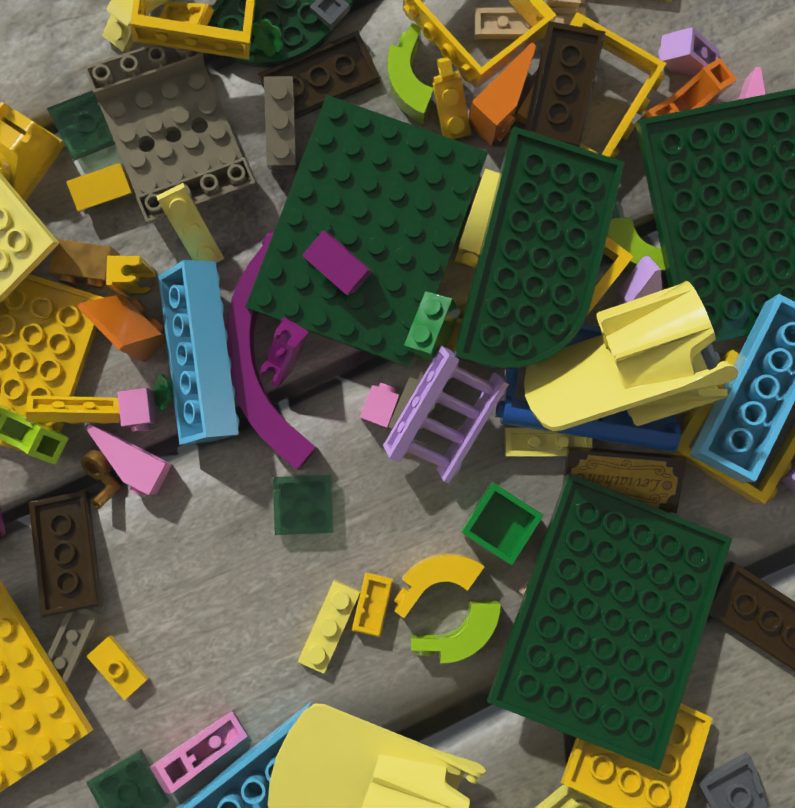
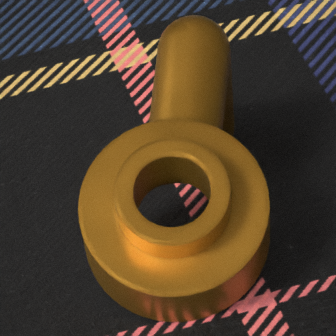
(99, 468)

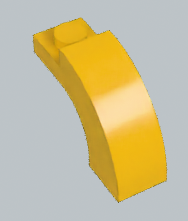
(432, 570)

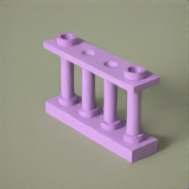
(430, 392)

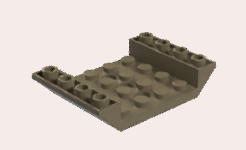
(162, 92)

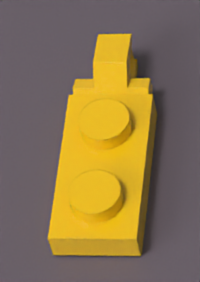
(450, 101)

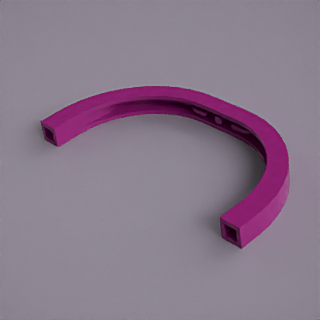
(245, 377)

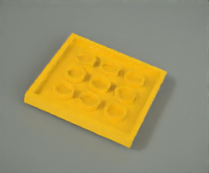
(631, 784)

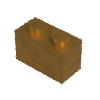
(80, 262)

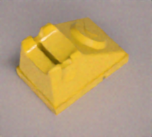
(25, 150)

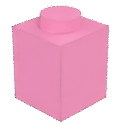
(380, 405)
(137, 409)

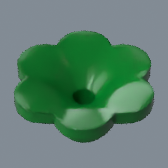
(267, 37)
(163, 391)

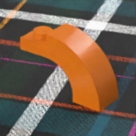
(699, 91)

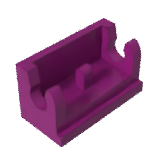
(337, 263)
(284, 350)

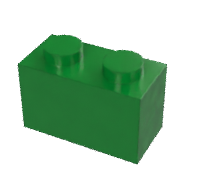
(432, 325)

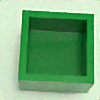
(501, 523)

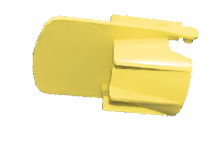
(639, 364)
(351, 763)

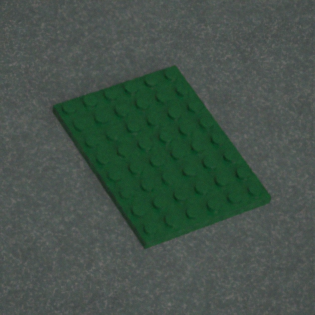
(391, 201)
(726, 203)
(611, 621)

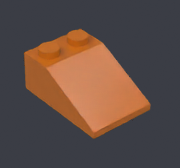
(496, 105)
(126, 325)

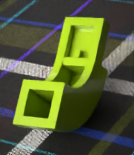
(407, 91)
(624, 234)
(31, 437)
(465, 640)

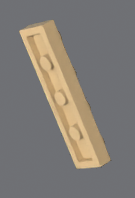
(510, 24)

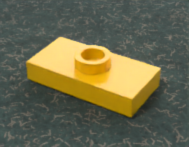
(187, 12)
(372, 604)
(117, 667)

